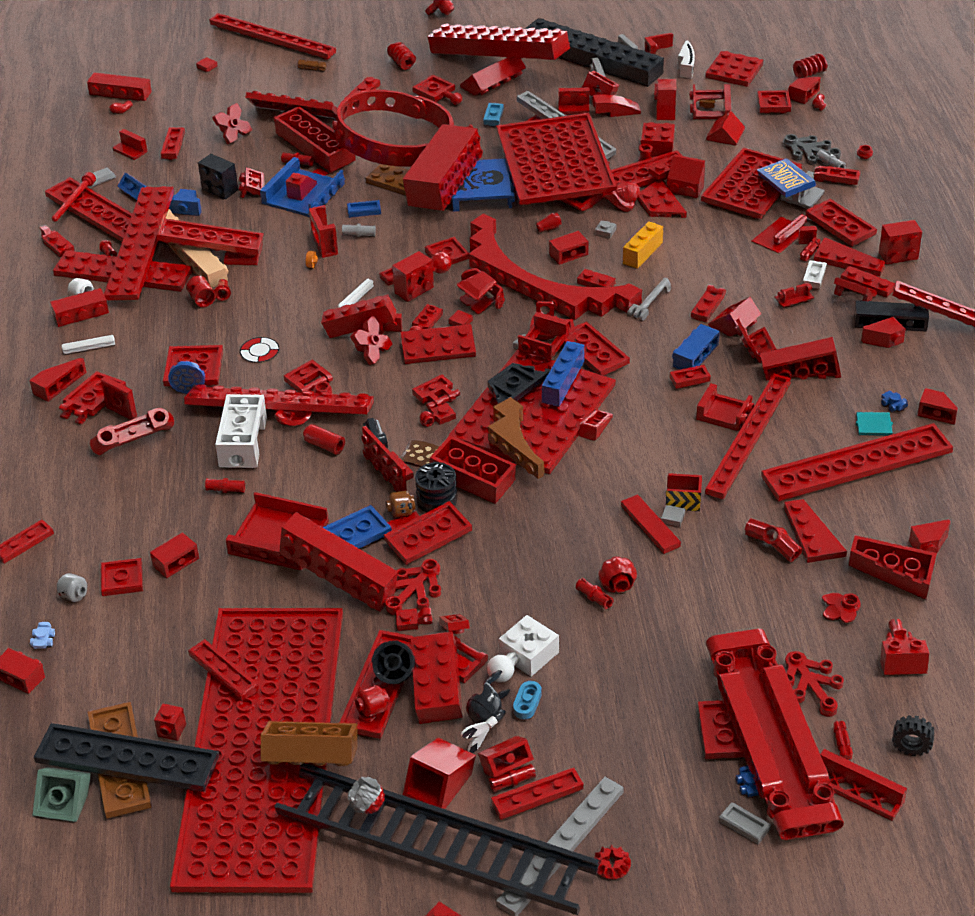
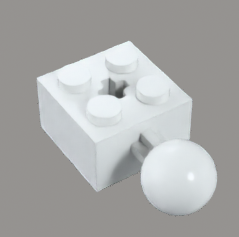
(526, 646)

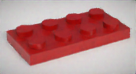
(841, 222)
(438, 344)
(599, 352)
(427, 532)

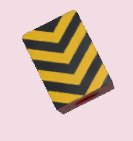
(684, 491)

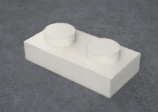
(815, 273)

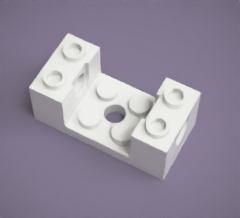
(239, 430)

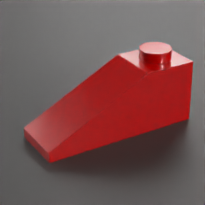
(56, 379)

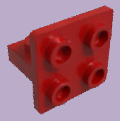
(573, 100)

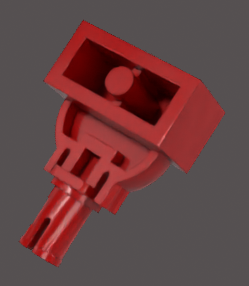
(903, 652)

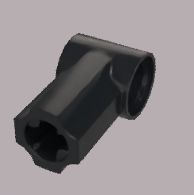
(374, 426)

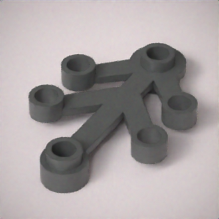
(793, 142)

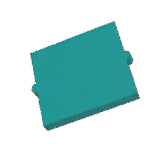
(874, 423)

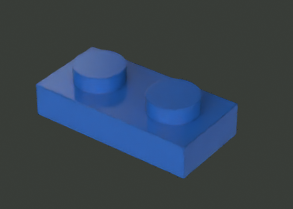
(130, 185)

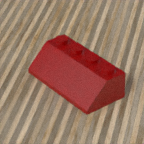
(493, 76)

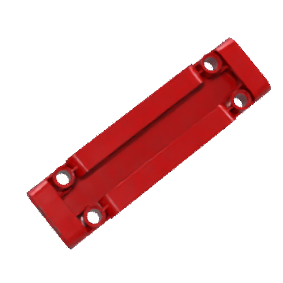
(764, 707)

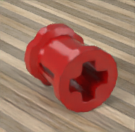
(645, 151)

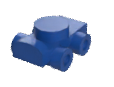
(894, 400)
(748, 782)

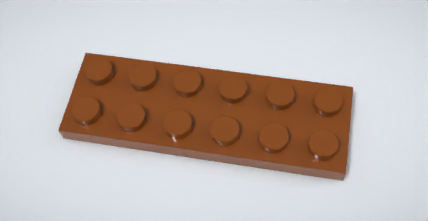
(119, 794)

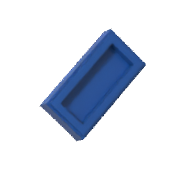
(364, 208)

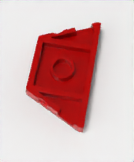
(660, 201)

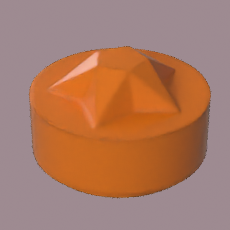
(311, 259)

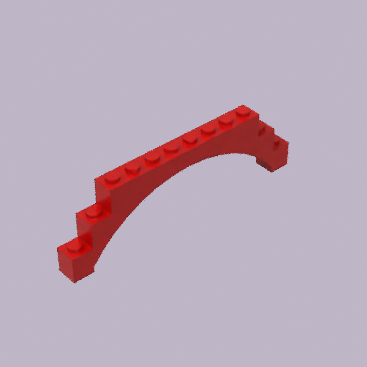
(567, 299)

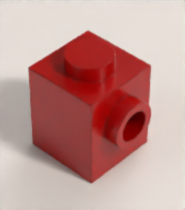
(170, 722)

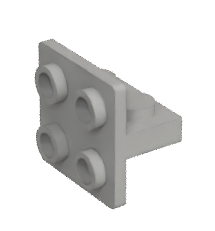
(807, 197)

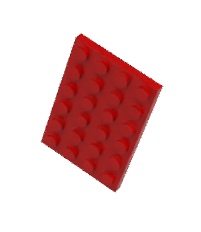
(741, 187)

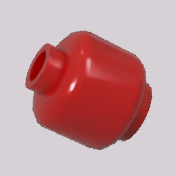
(372, 700)

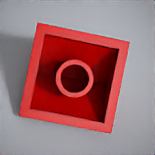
(726, 130)

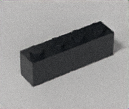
(907, 314)

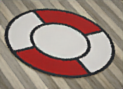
(259, 349)

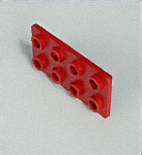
(386, 462)

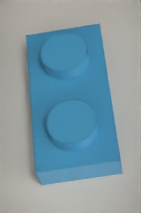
(493, 114)

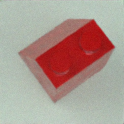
(438, 773)

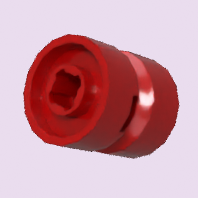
(201, 291)

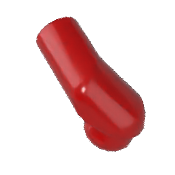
(819, 102)

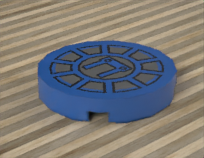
(185, 376)

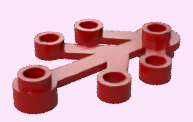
(428, 569)
(796, 662)

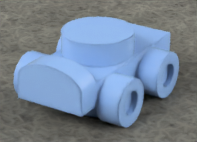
(42, 636)

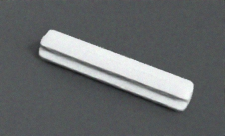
(359, 292)
(88, 344)

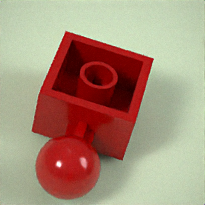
(415, 273)

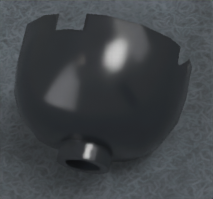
(393, 662)

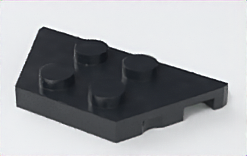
(515, 382)

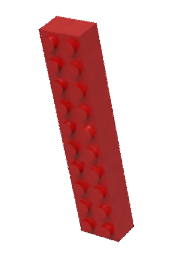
(499, 41)

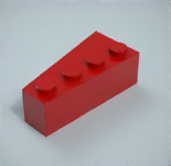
(803, 360)
(895, 564)

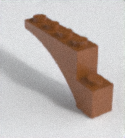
(507, 436)

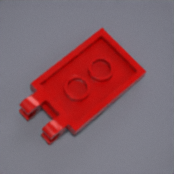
(86, 398)

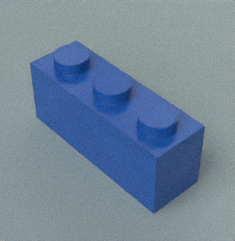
(696, 347)

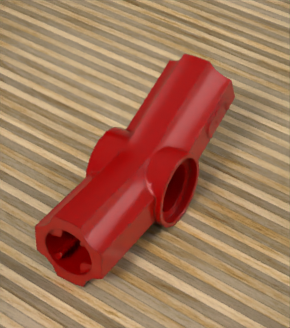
(782, 543)

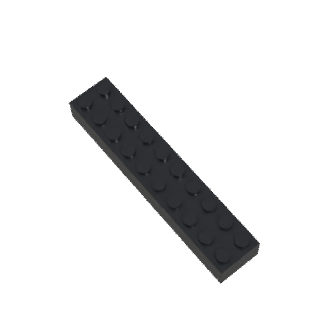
(614, 57)

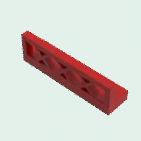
(863, 781)

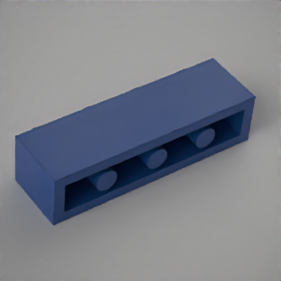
(563, 373)

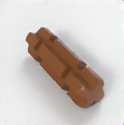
(312, 65)

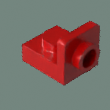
(393, 326)

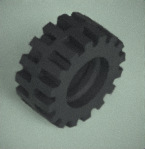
(913, 726)

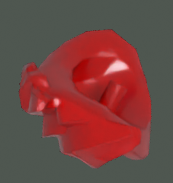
(292, 417)

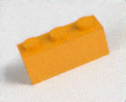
(642, 244)

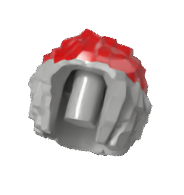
(366, 795)

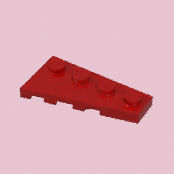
(812, 534)

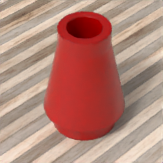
(550, 222)
(222, 290)

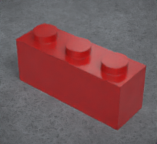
(79, 307)

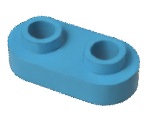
(526, 704)

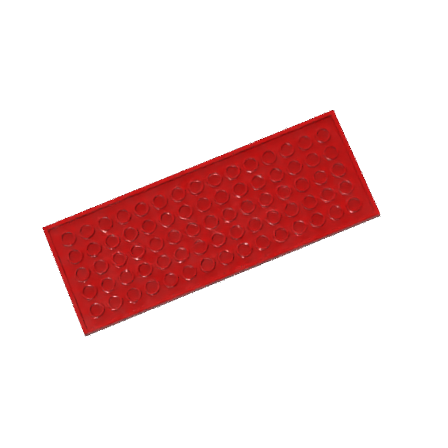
(231, 830)

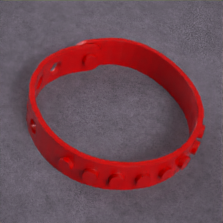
(383, 152)

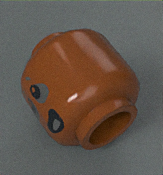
(400, 504)

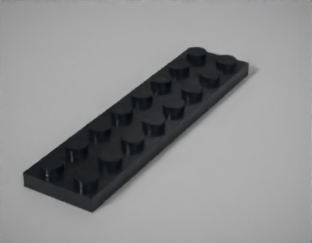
(127, 757)

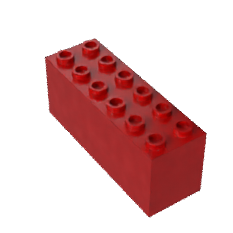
(442, 167)

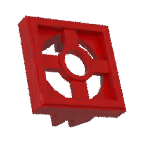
(843, 283)

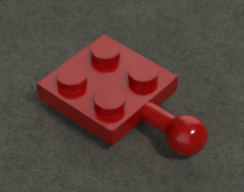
(436, 88)

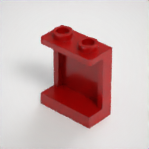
(723, 409)

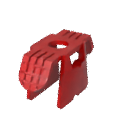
(476, 285)

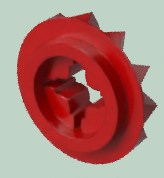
(621, 866)

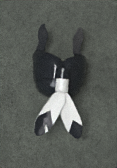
(484, 711)

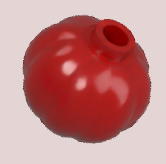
(621, 573)

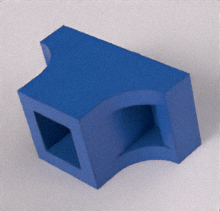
(186, 203)

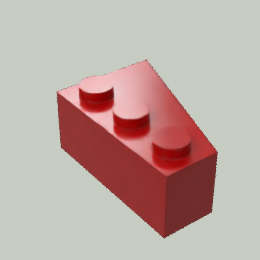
(666, 99)

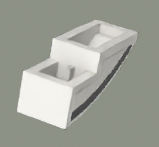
(686, 61)

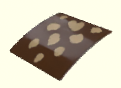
(418, 452)

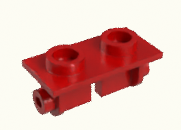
(789, 297)

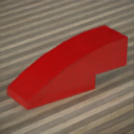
(615, 105)

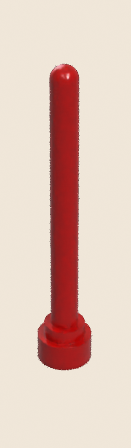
(88, 179)

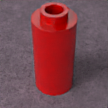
(324, 439)

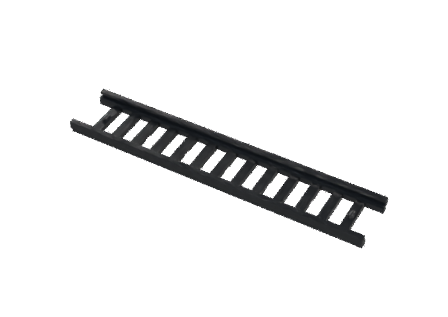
(445, 819)

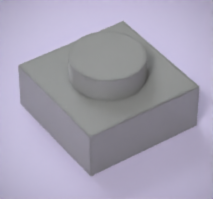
(605, 229)

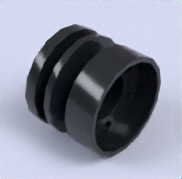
(435, 486)

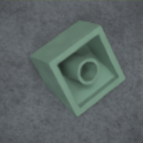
(60, 793)

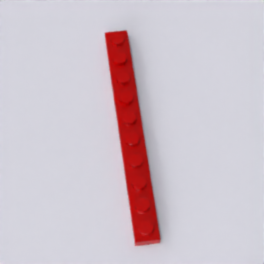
(273, 36)
(747, 436)

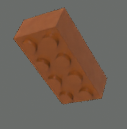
(309, 743)

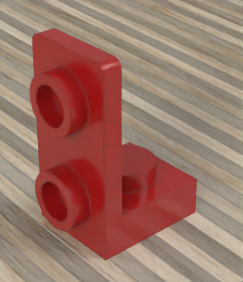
(657, 42)

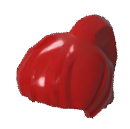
(624, 197)

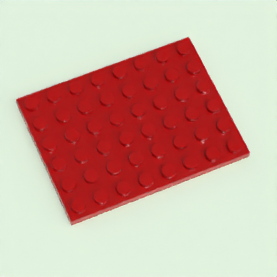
(555, 159)
(544, 426)

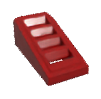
(594, 424)

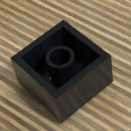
(218, 176)

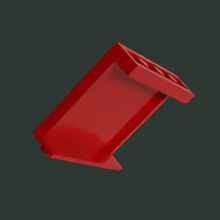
(261, 530)

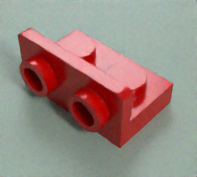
(251, 181)

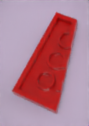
(844, 256)

